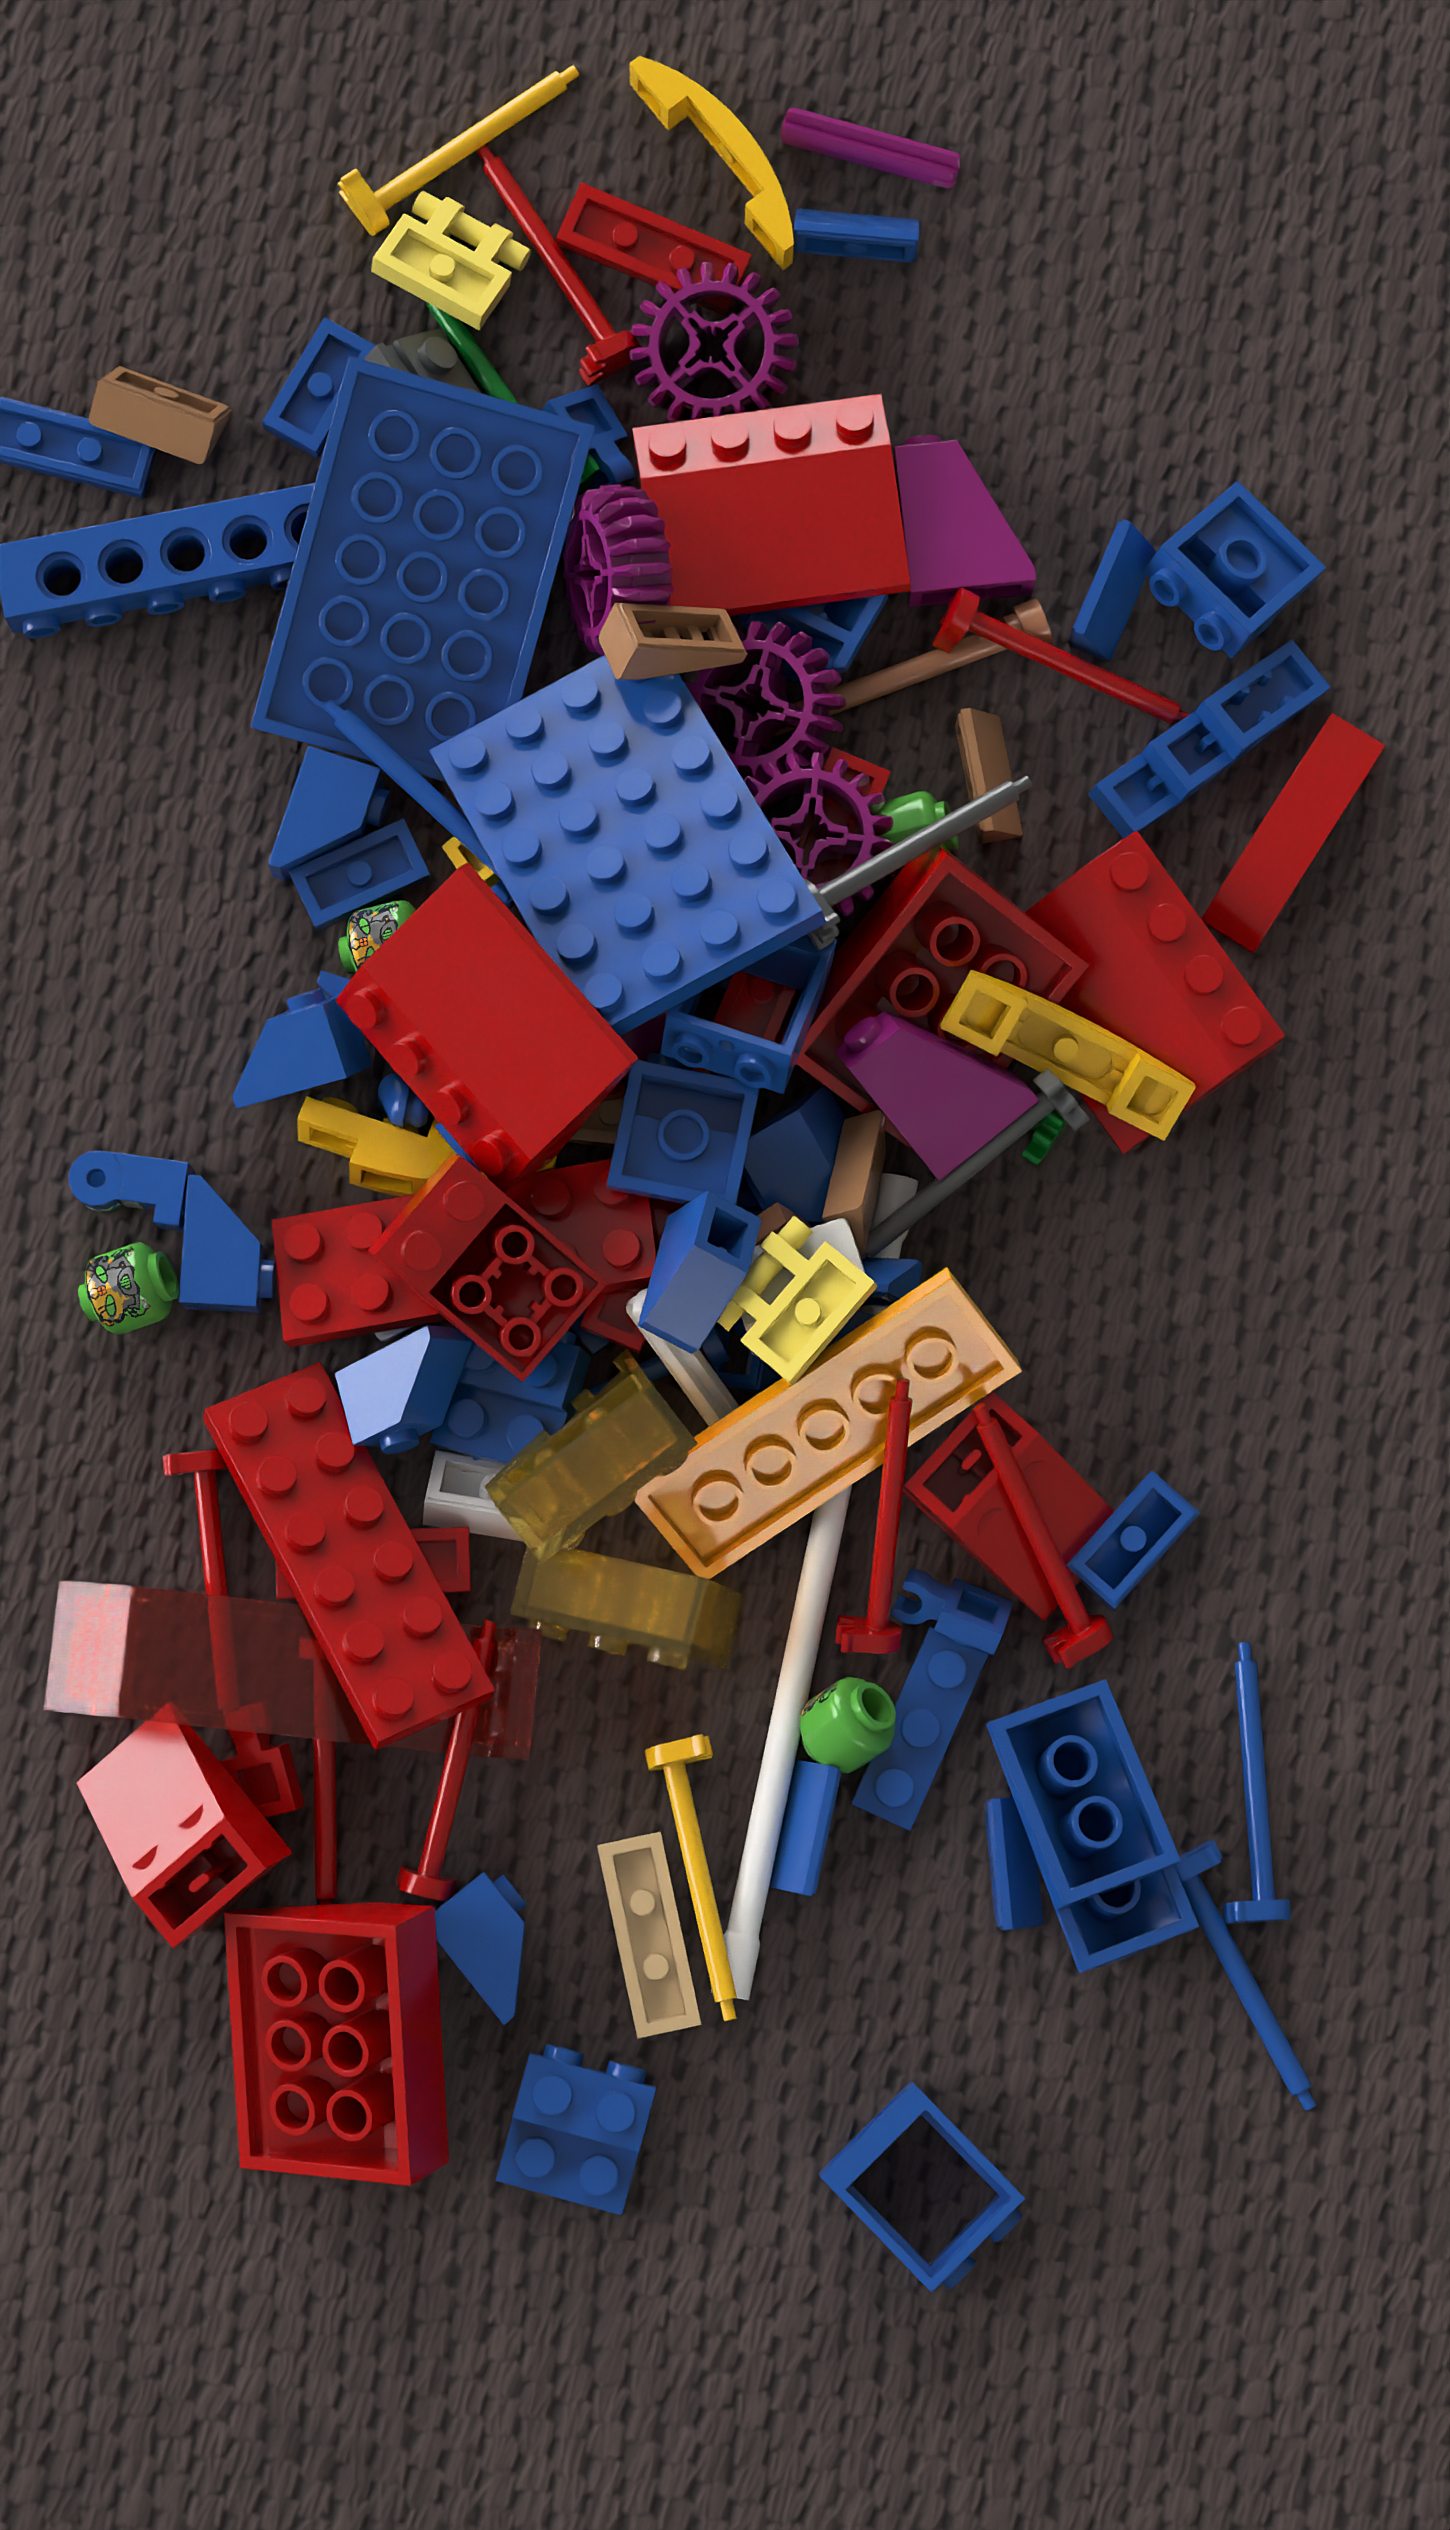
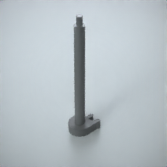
(907, 851)
(1051, 1097)

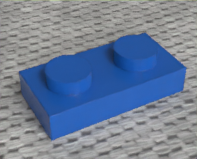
(310, 394)
(360, 874)

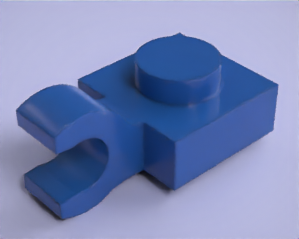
(592, 408)
(962, 1610)

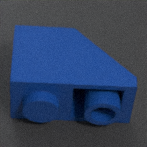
(698, 1269)

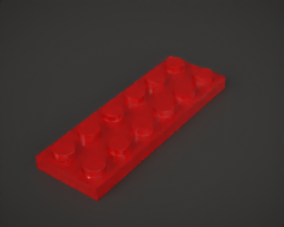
(340, 1291)
(348, 1556)

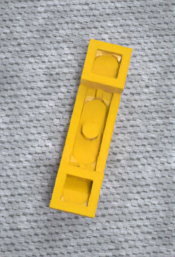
(673, 99)
(1073, 1048)

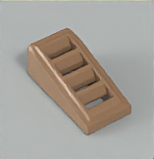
(656, 648)

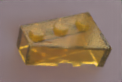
(591, 1463)
(629, 1605)

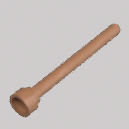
(1025, 617)

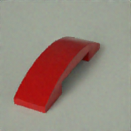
(1292, 833)

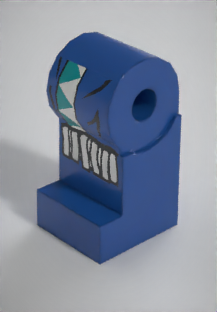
(118, 1179)

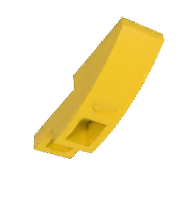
(380, 1153)

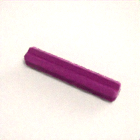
(870, 148)

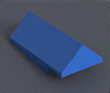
(1093, 1826)

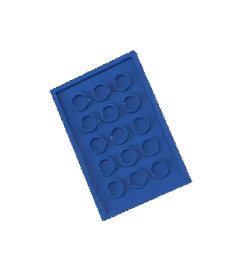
(420, 563)
(627, 840)

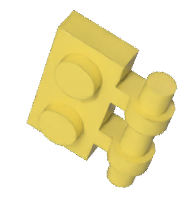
(442, 270)
(807, 1311)

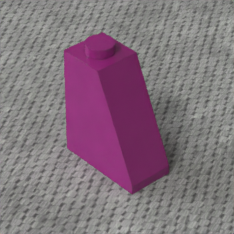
(954, 527)
(932, 1089)

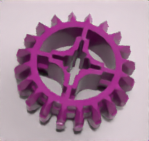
(735, 327)
(613, 557)
(768, 683)
(815, 784)

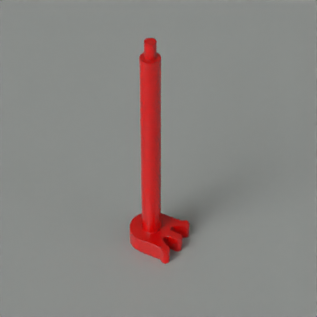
(611, 348)
(964, 616)
(204, 1467)
(876, 1632)
(1084, 1632)
(325, 1821)
(427, 1880)

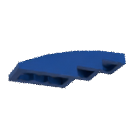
(1209, 740)

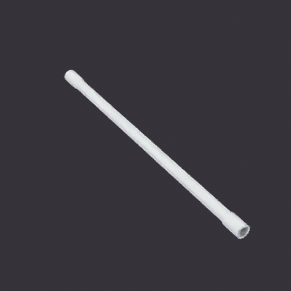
(794, 1684)

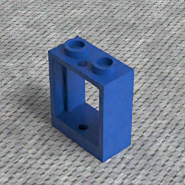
(743, 1055)
(993, 2221)

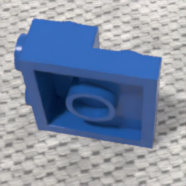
(1232, 570)
(681, 1132)
(499, 1415)
(577, 2129)

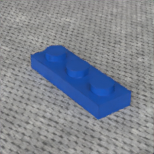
(924, 1725)

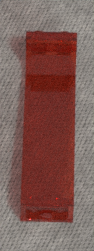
(247, 1669)

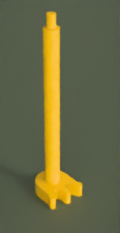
(371, 206)
(672, 1759)

